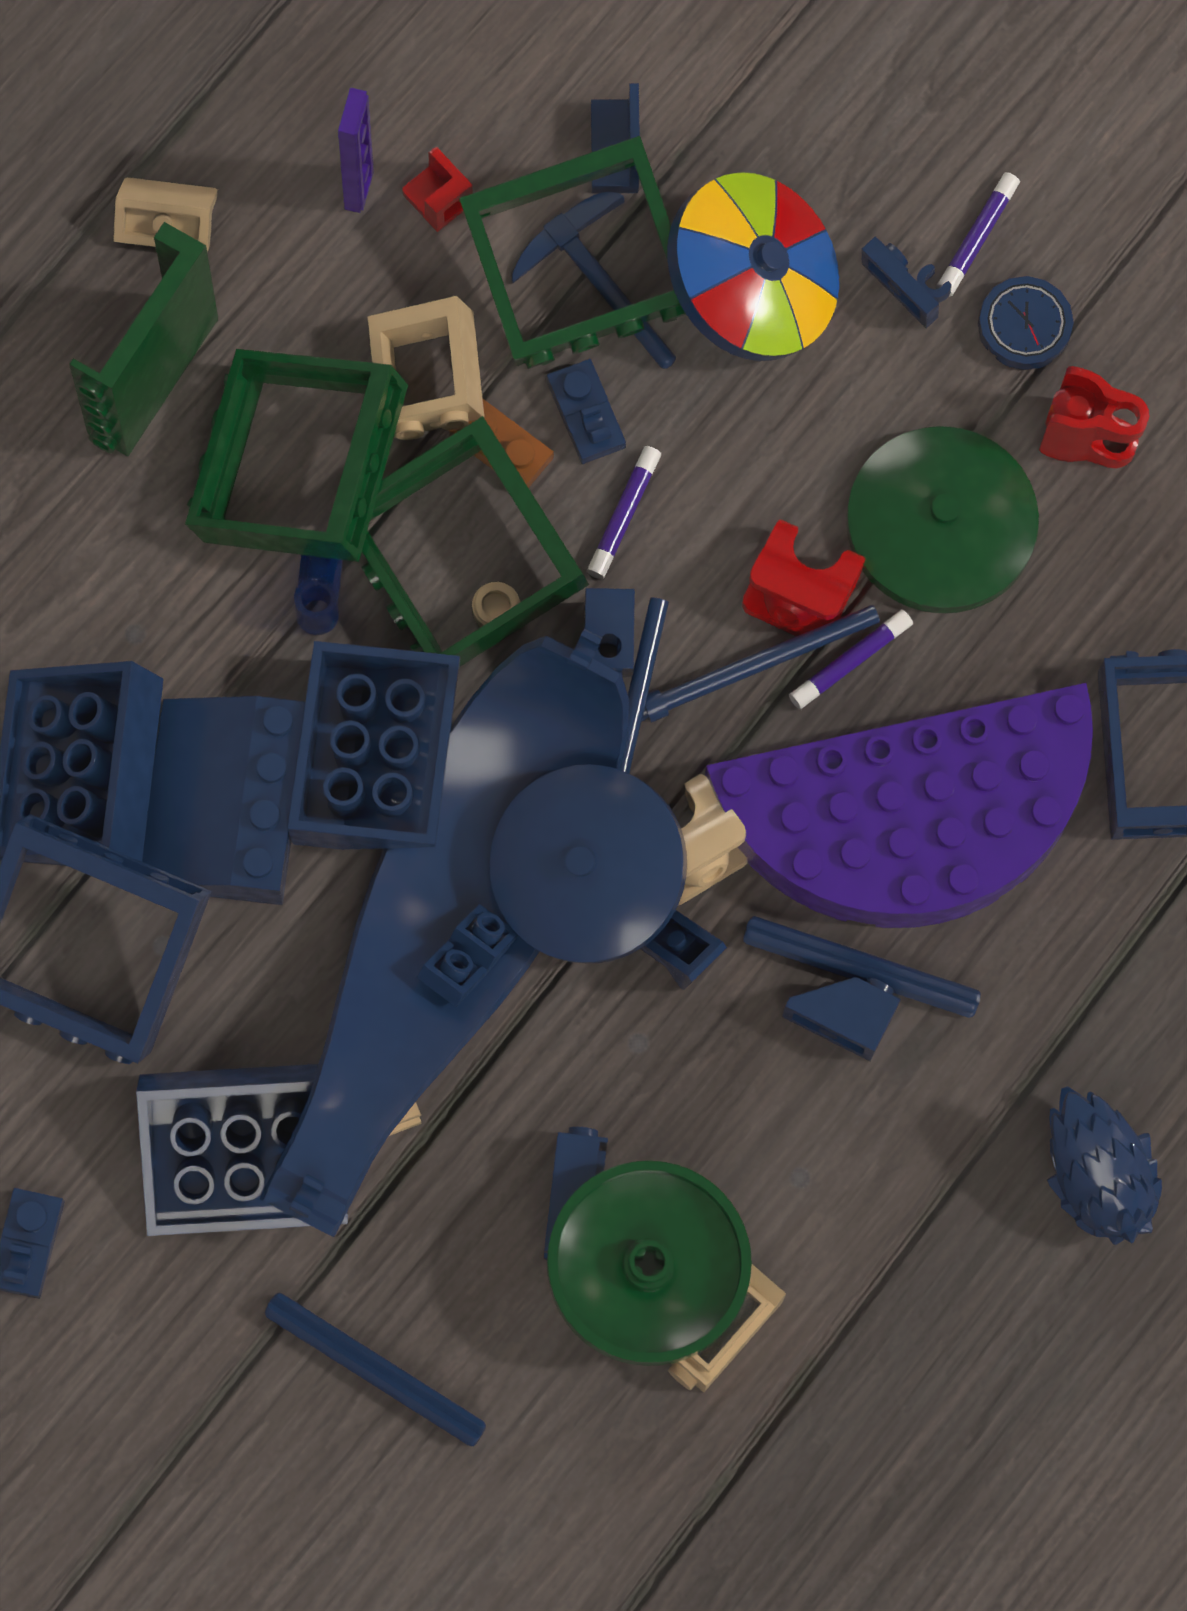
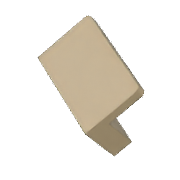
(147, 204)

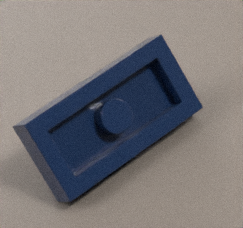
(890, 269)
(586, 411)
(28, 1241)

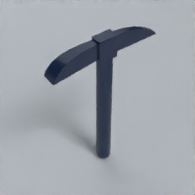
(564, 235)

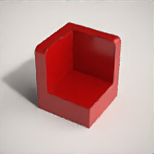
(438, 190)

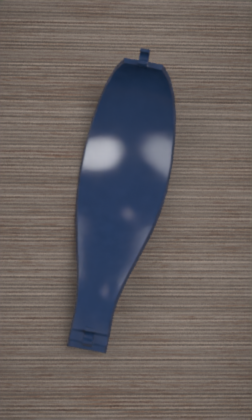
(387, 1027)

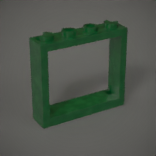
(547, 182)
(362, 470)
(423, 471)

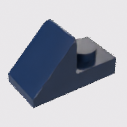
(684, 949)

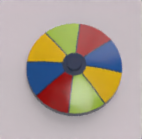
(753, 266)

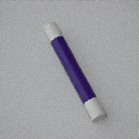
(979, 231)
(623, 512)
(850, 659)

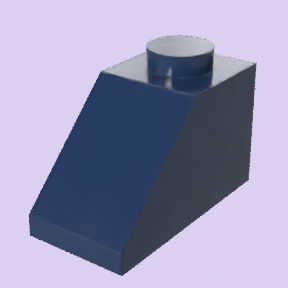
(846, 1013)

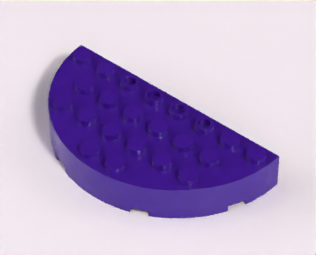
(915, 813)

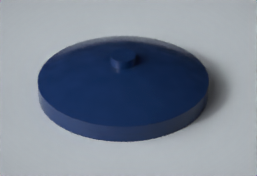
(588, 864)

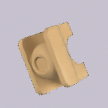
(710, 839)

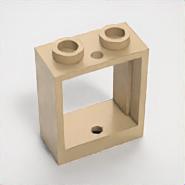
(427, 322)

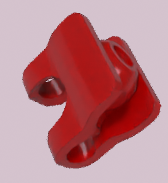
(1084, 417)
(795, 595)

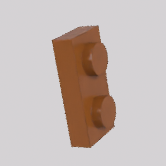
(523, 449)

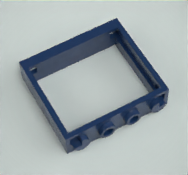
(1130, 669)
(126, 874)

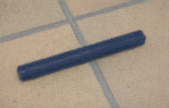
(855, 963)
(375, 1369)

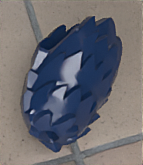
(1102, 1168)

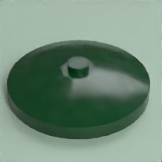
(942, 519)
(649, 1263)

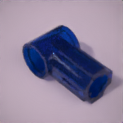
(321, 581)

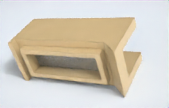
(759, 1304)

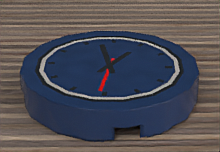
(1025, 322)

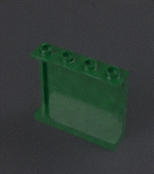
(154, 350)

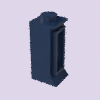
(577, 1159)

